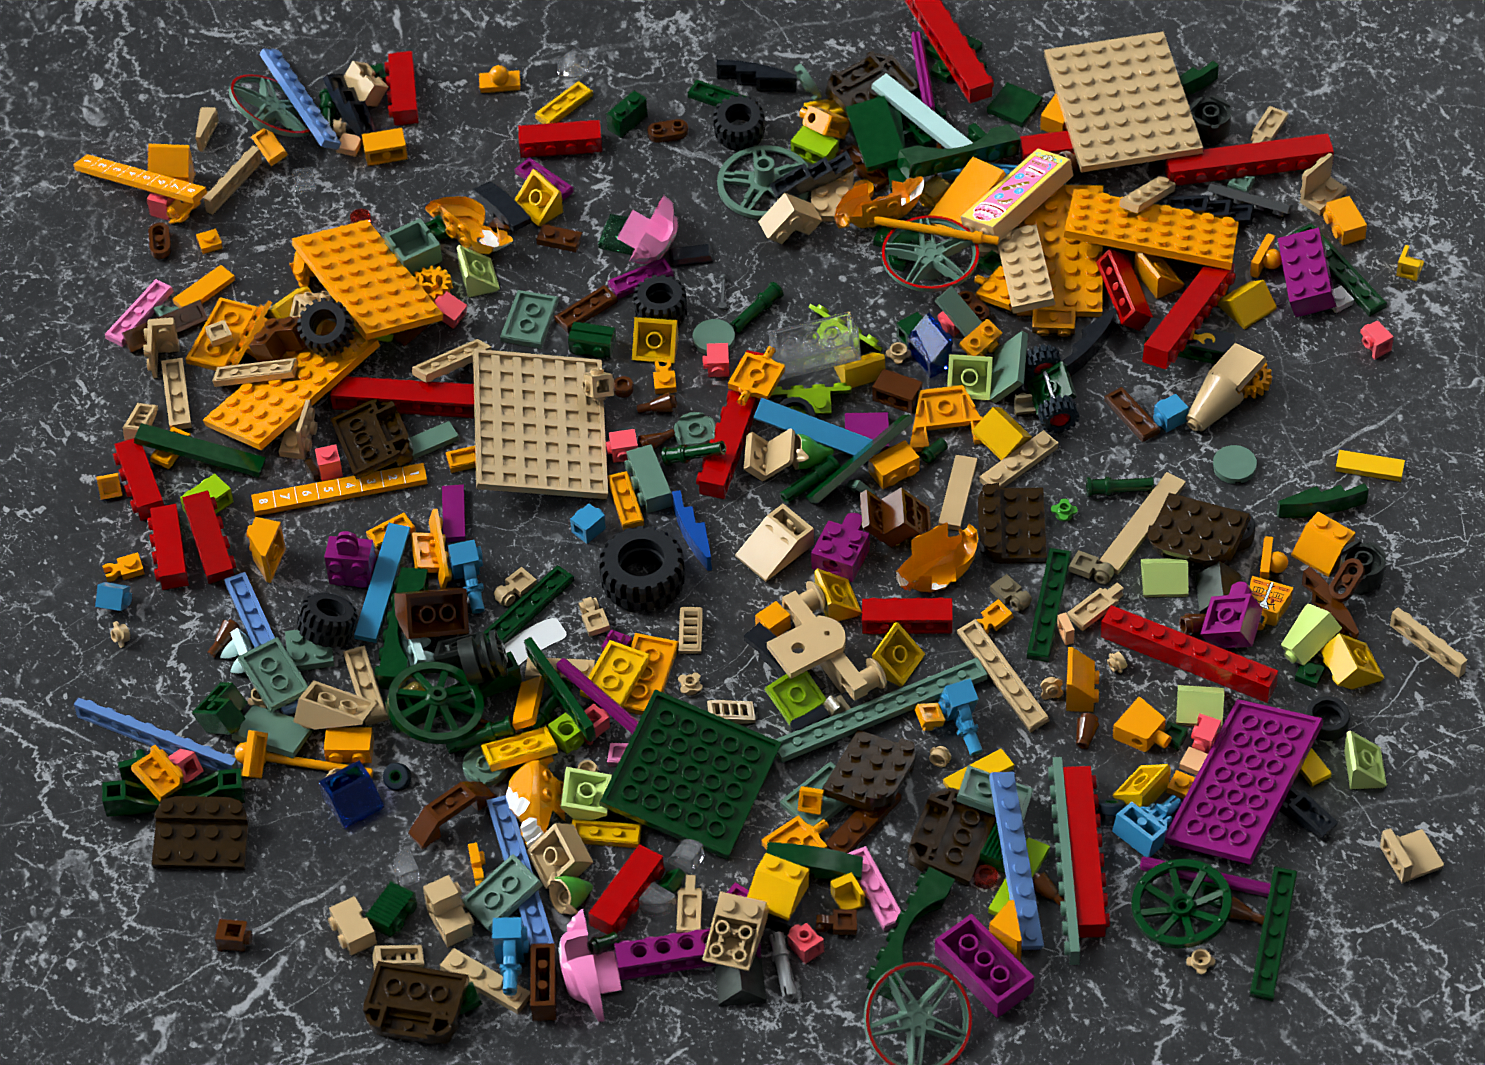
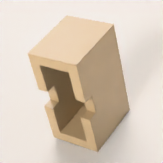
(366, 86)
(353, 929)

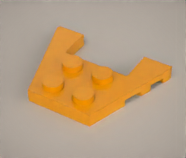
(942, 409)

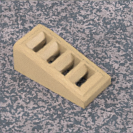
(206, 125)
(135, 419)
(690, 616)
(723, 706)
(397, 951)

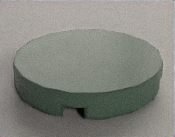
(807, 82)
(712, 332)
(694, 429)
(1234, 464)
(477, 769)

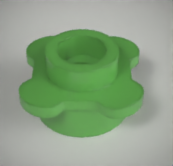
(1064, 515)

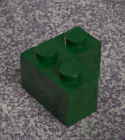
(221, 710)

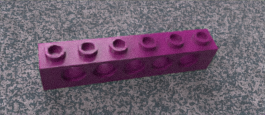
(656, 963)

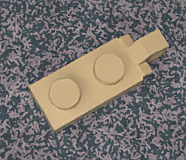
(1269, 125)
(1095, 606)
(689, 906)

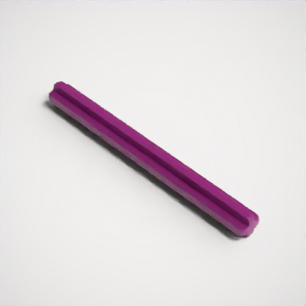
(922, 70)
(597, 694)
(1234, 882)

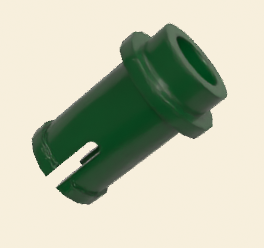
(931, 452)
(603, 943)

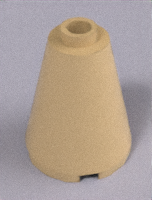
(1213, 401)

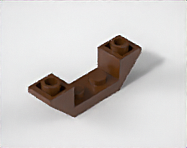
(466, 793)

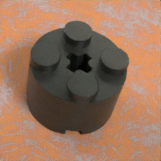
(1212, 119)
(1373, 560)

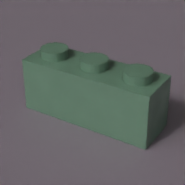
(648, 479)

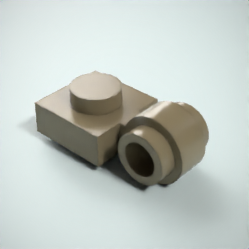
(1086, 564)
(1008, 590)

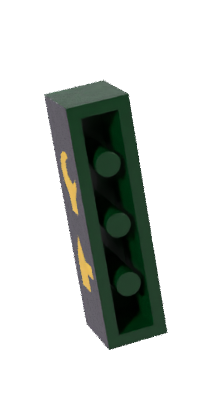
(1205, 346)

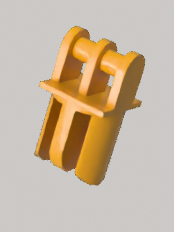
(301, 271)

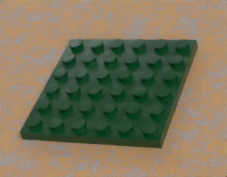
(690, 774)

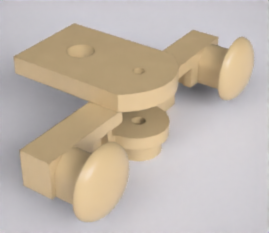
(823, 645)

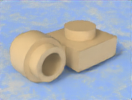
(518, 582)
(593, 617)

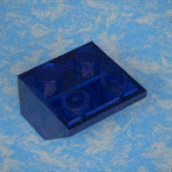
(930, 346)
(351, 794)

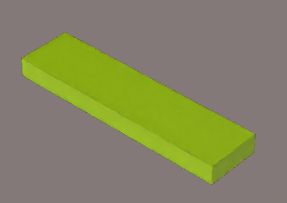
(1037, 853)

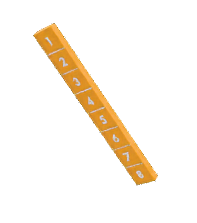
(140, 179)
(339, 489)

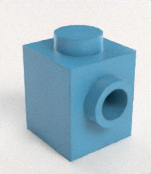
(1170, 412)
(588, 523)
(113, 596)

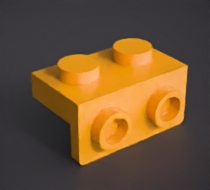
(1054, 320)
(981, 339)
(158, 773)

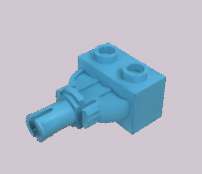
(466, 563)
(957, 704)
(1145, 826)
(510, 948)

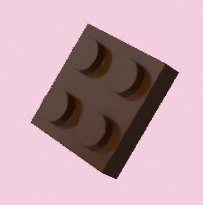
(894, 516)

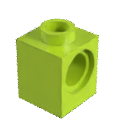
(560, 728)

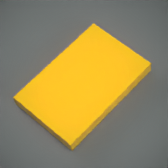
(618, 671)
(519, 749)

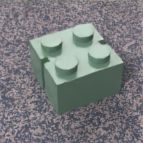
(414, 246)

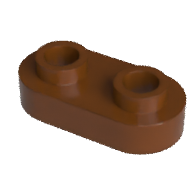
(668, 130)
(159, 240)
(975, 304)
(1345, 580)

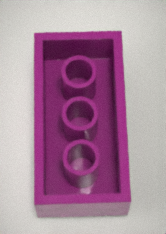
(1307, 272)
(984, 965)

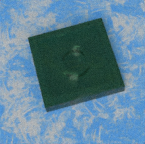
(609, 236)

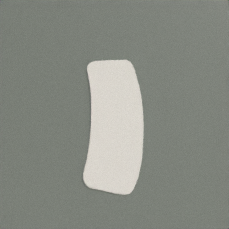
(542, 633)

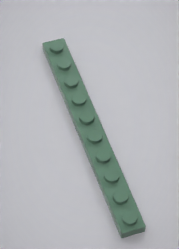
(876, 710)
(1064, 867)

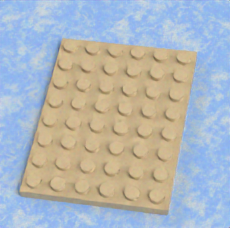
(1123, 102)
(538, 425)

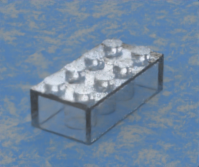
(816, 344)

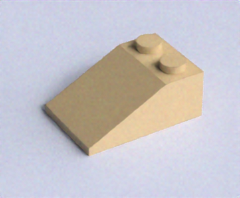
(331, 707)

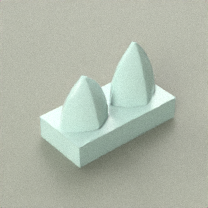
(238, 646)
(414, 652)

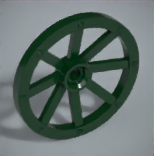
(435, 700)
(1181, 901)

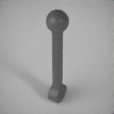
(722, 305)

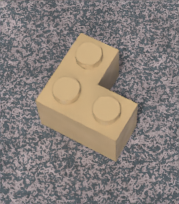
(789, 215)
(447, 911)

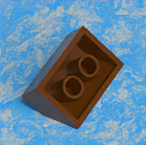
(432, 612)

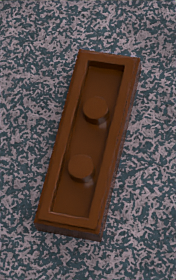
(877, 177)
(586, 308)
(1132, 414)

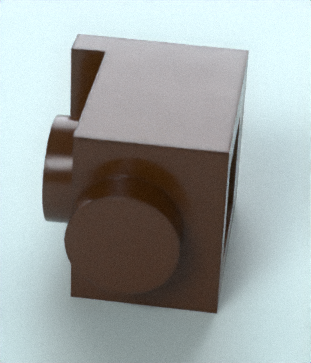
(232, 935)

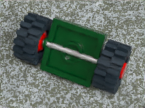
(1051, 389)

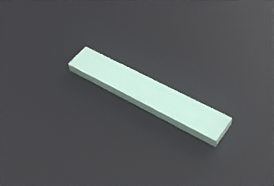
(919, 113)

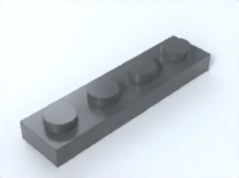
(1241, 197)

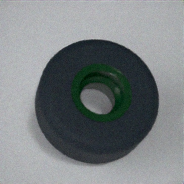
(388, 776)
(1110, 807)

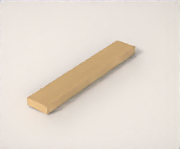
(1137, 528)
(1003, 675)

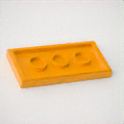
(967, 189)
(237, 318)
(655, 674)

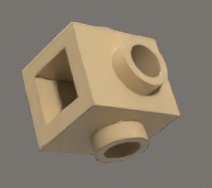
(601, 390)

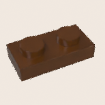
(559, 238)

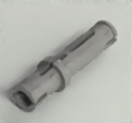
(781, 957)

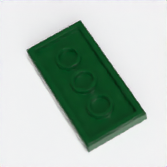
(875, 133)

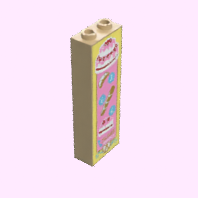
(1018, 194)

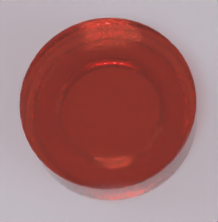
(360, 215)
(985, 876)

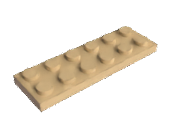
(1025, 270)

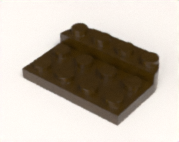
(855, 82)
(373, 437)
(1012, 524)
(1197, 530)
(870, 771)
(200, 833)
(949, 836)
(414, 1002)

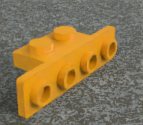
(253, 328)
(430, 551)

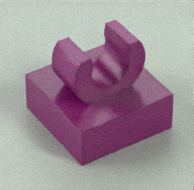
(617, 637)

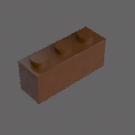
(543, 982)

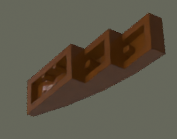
(1323, 599)

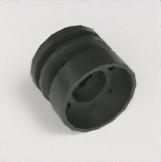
(482, 657)

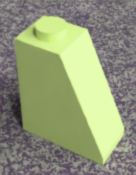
(1309, 634)

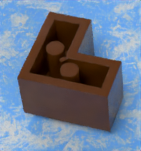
(276, 338)

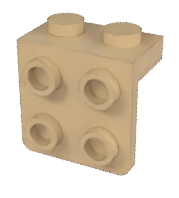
(768, 458)

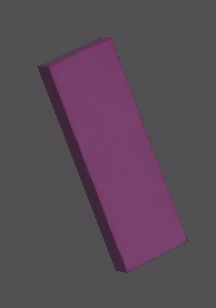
(528, 165)
(626, 283)
(453, 512)

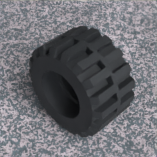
(739, 135)
(660, 290)
(315, 315)
(327, 619)

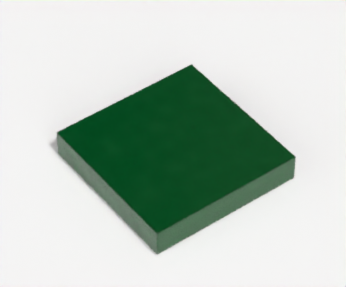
(1014, 104)

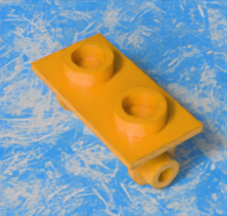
(179, 211)

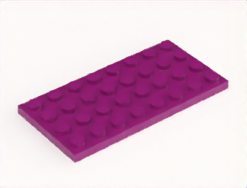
(1243, 781)

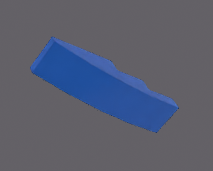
(693, 532)

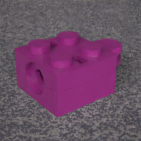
(842, 547)
(350, 560)
(1232, 618)

